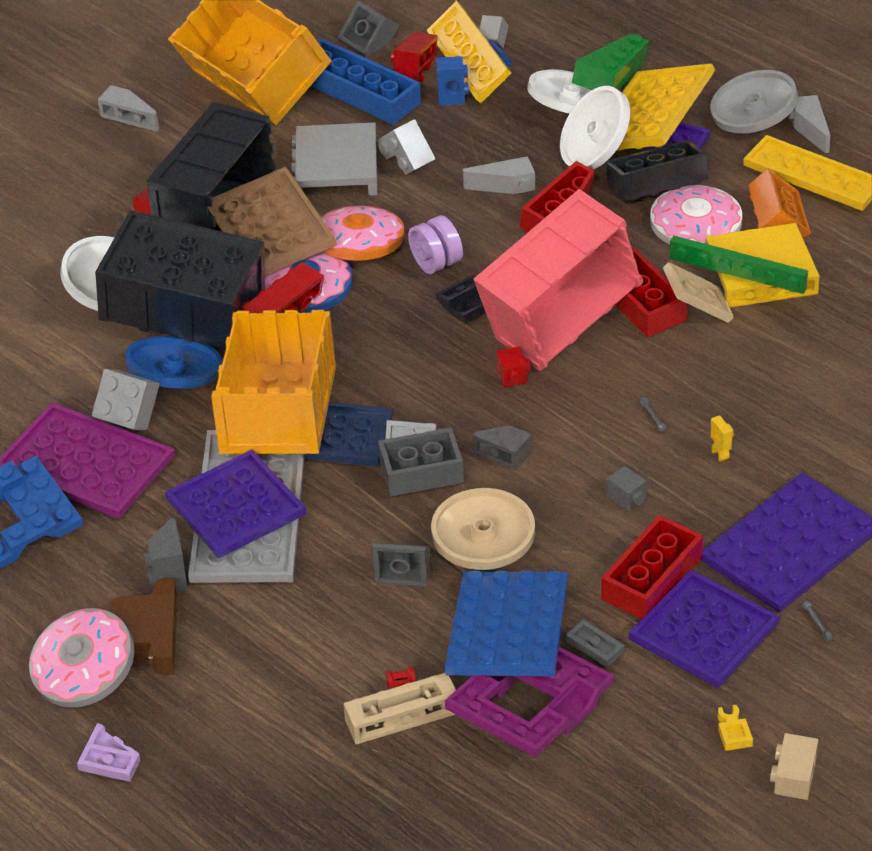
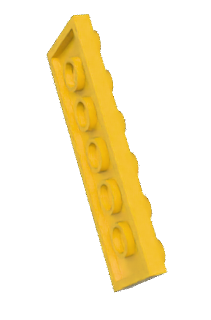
(462, 37)
(812, 172)

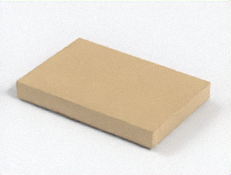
(698, 292)

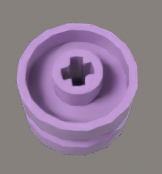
(435, 244)

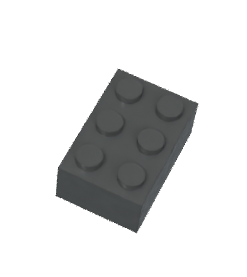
(421, 461)

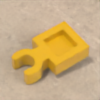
(722, 436)
(734, 731)

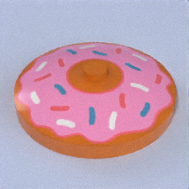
(363, 232)

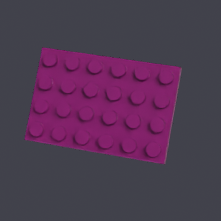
(91, 458)

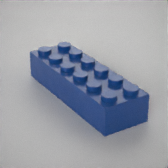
(367, 84)

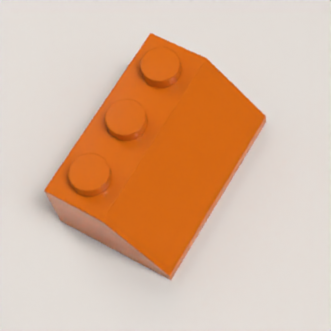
(777, 202)

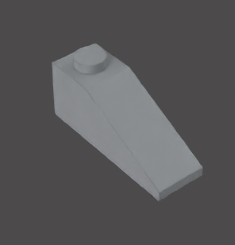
(126, 107)
(810, 121)
(506, 177)

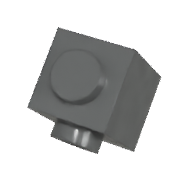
(626, 488)

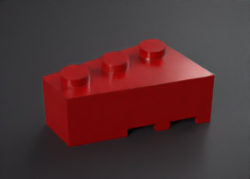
(415, 55)

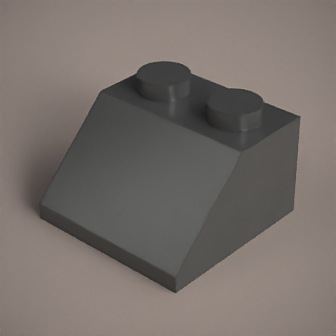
(367, 29)
(166, 556)
(401, 564)

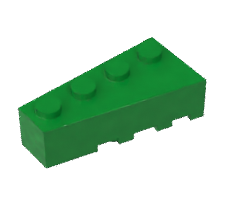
(612, 63)

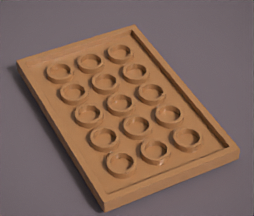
(276, 213)

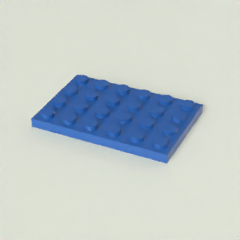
(507, 624)

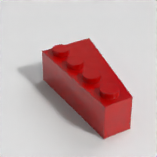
(552, 196)
(291, 292)

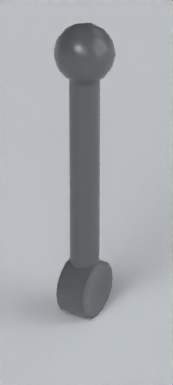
(644, 402)
(807, 606)

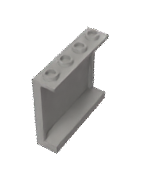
(335, 155)

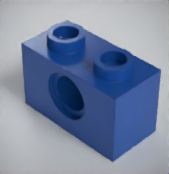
(451, 80)

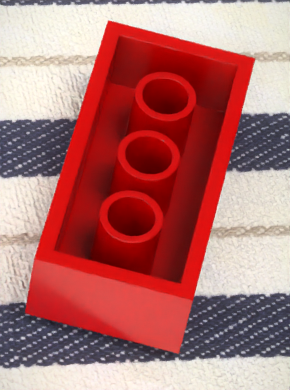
(653, 304)
(651, 566)

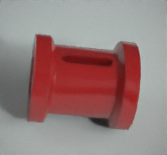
(393, 678)

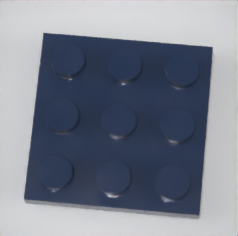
(352, 434)

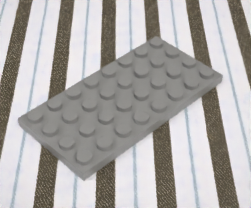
(266, 558)

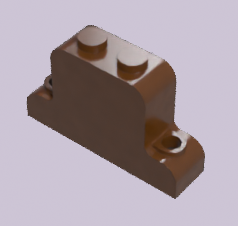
(152, 624)

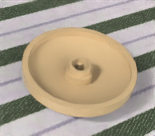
(483, 528)

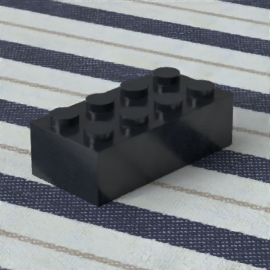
(657, 170)

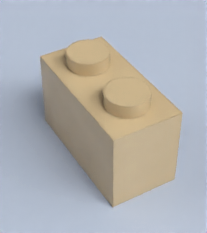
(795, 766)

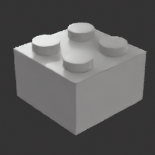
(125, 399)

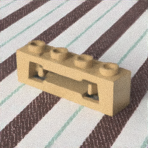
(398, 708)

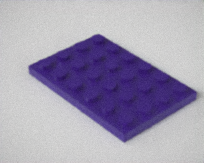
(789, 542)

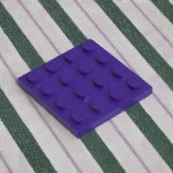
(235, 503)
(704, 628)

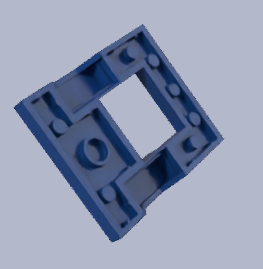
(36, 504)

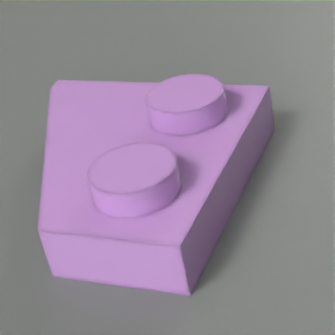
(108, 756)

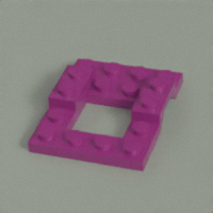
(575, 695)

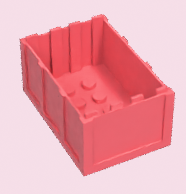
(558, 279)

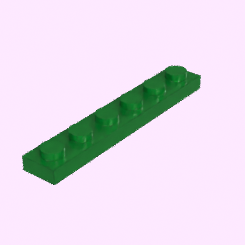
(738, 264)

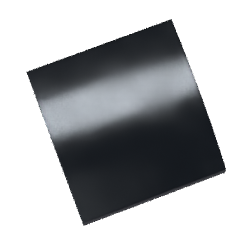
(462, 300)

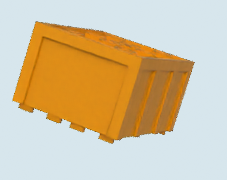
(251, 53)
(275, 383)

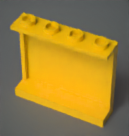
(773, 243)

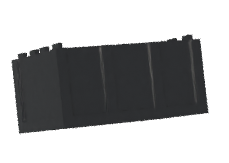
(213, 157)
(178, 278)

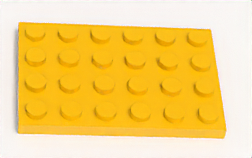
(660, 102)

